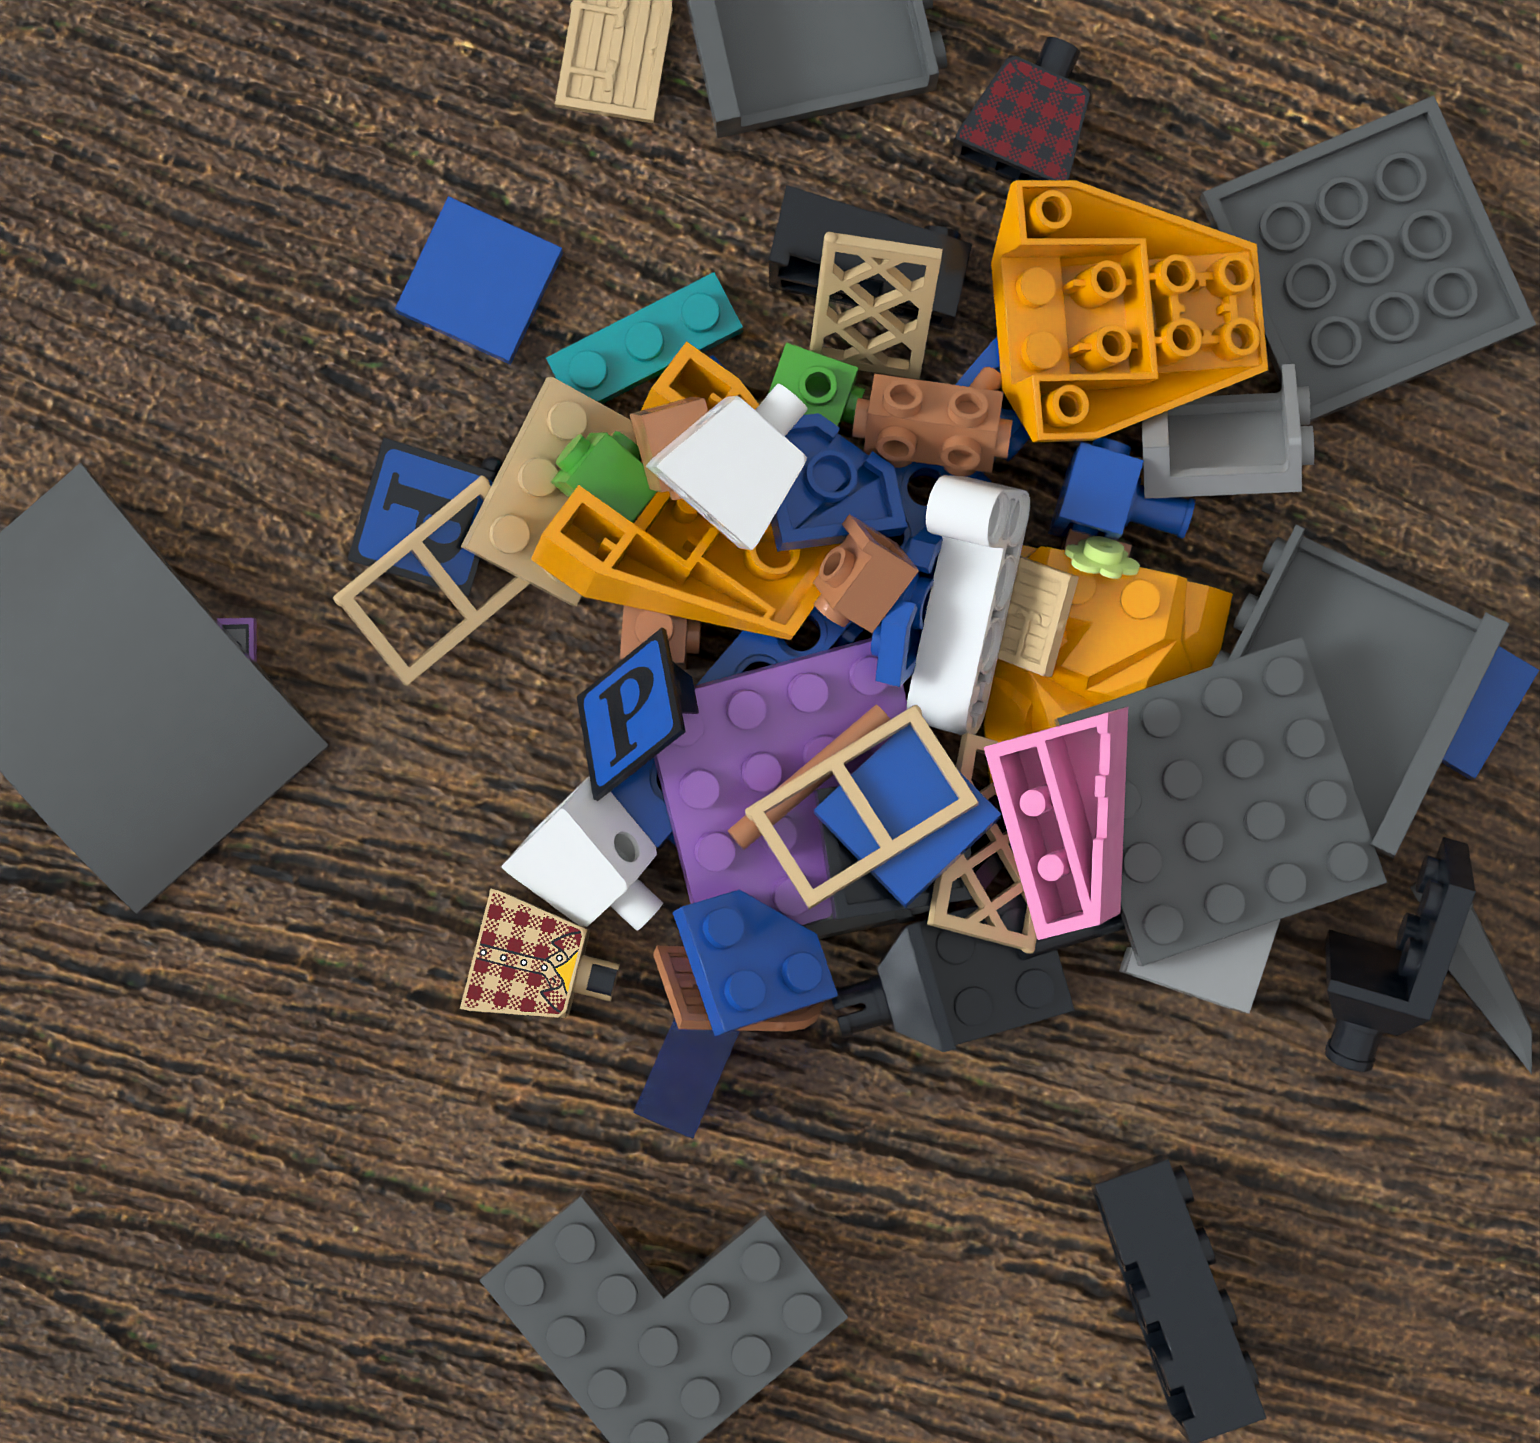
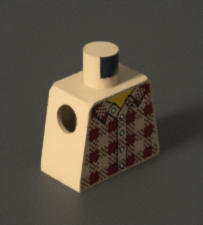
(532, 962)

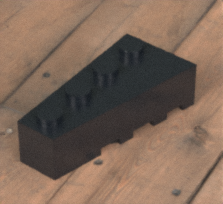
(1176, 1299)

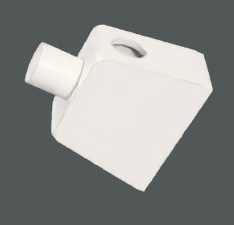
(736, 463)
(588, 860)

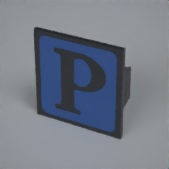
(404, 493)
(634, 712)

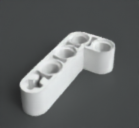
(969, 598)

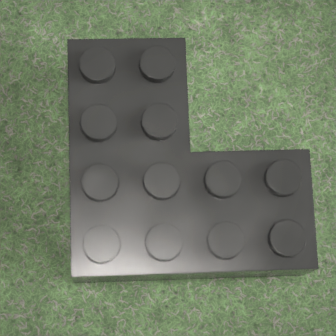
(652, 1357)

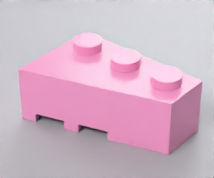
(1066, 818)

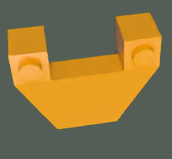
(673, 555)

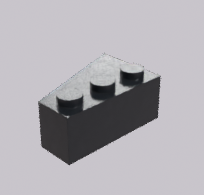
(799, 246)

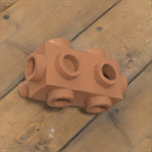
(935, 422)

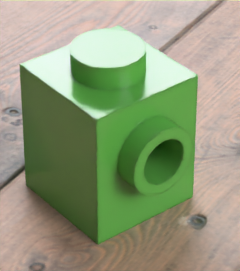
(820, 383)
(607, 469)

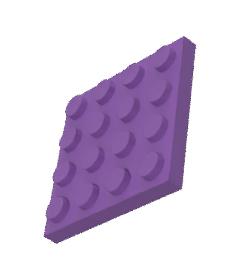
(745, 745)

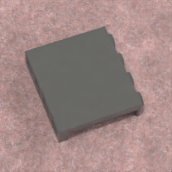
(810, 57)
(1387, 663)

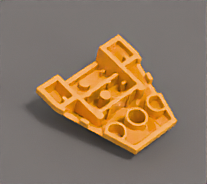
(1114, 643)

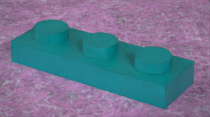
(647, 341)

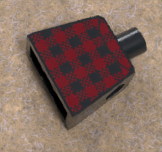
(1027, 117)

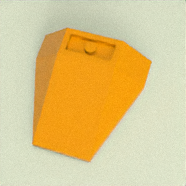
(1117, 310)

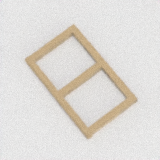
(413, 542)
(888, 847)

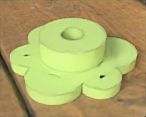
(1102, 556)

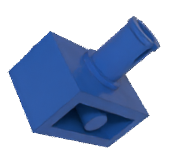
(1105, 493)

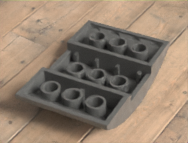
(128, 698)

